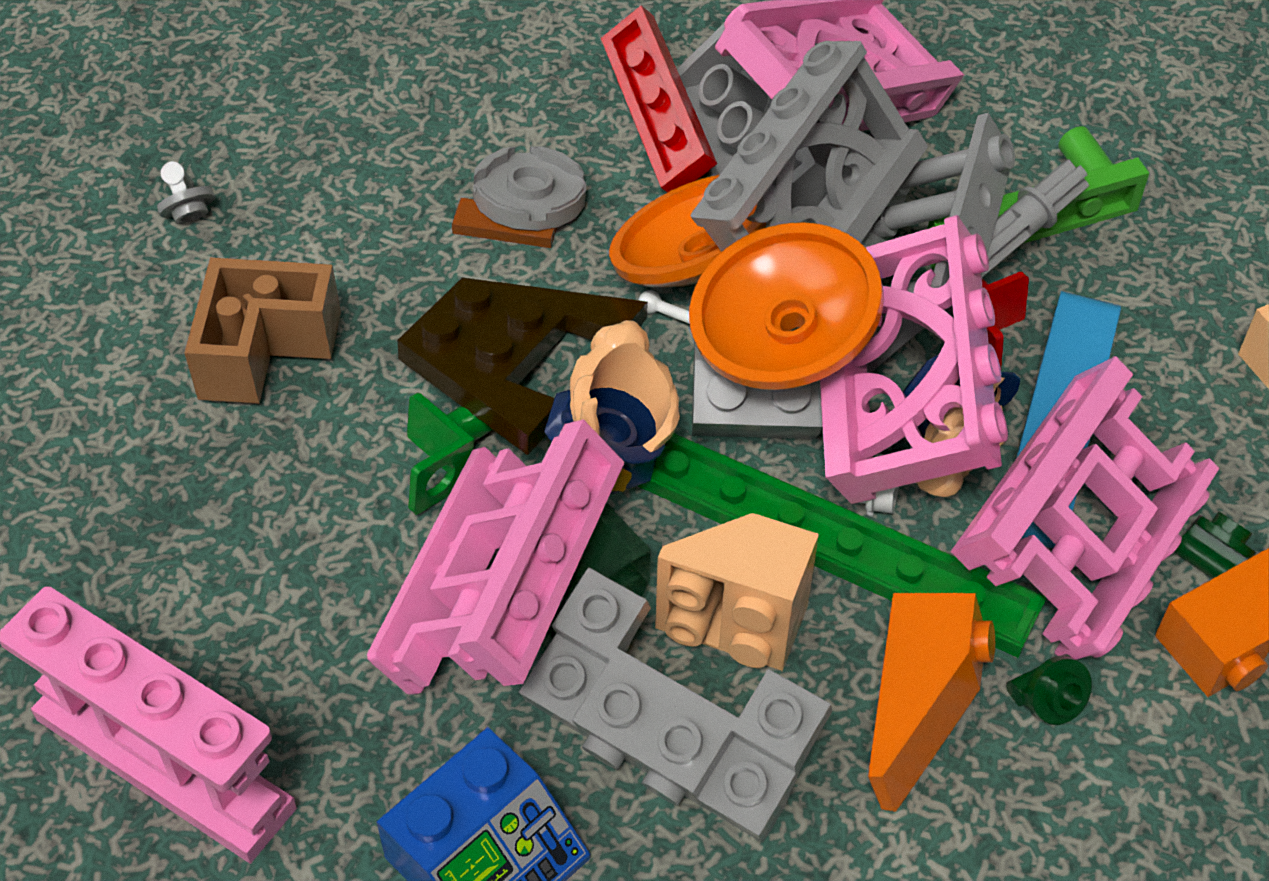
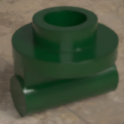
(1215, 545)
(1054, 690)

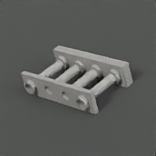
(976, 201)

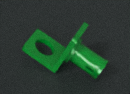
(447, 442)

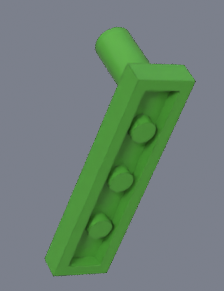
(1112, 188)

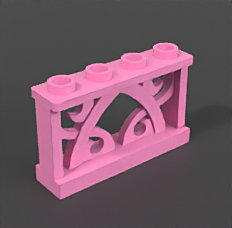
(777, 34)
(856, 435)

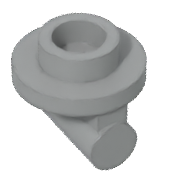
(187, 201)

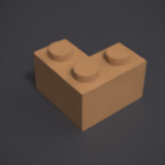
(258, 313)

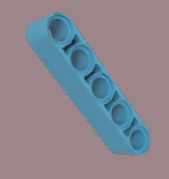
(1077, 341)

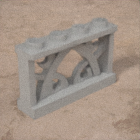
(802, 118)

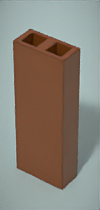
(473, 223)

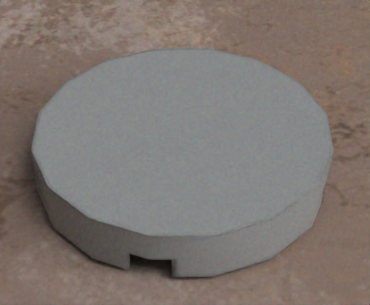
(529, 188)

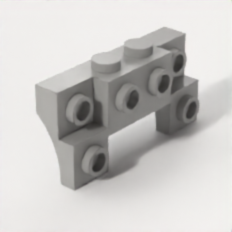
(672, 734)

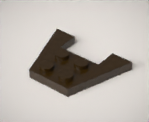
(491, 335)

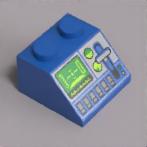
(481, 821)

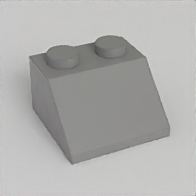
(743, 411)

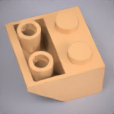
(737, 588)

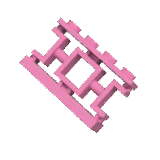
(1045, 483)
(500, 614)
(150, 723)

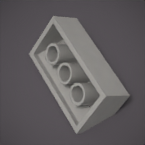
(731, 107)

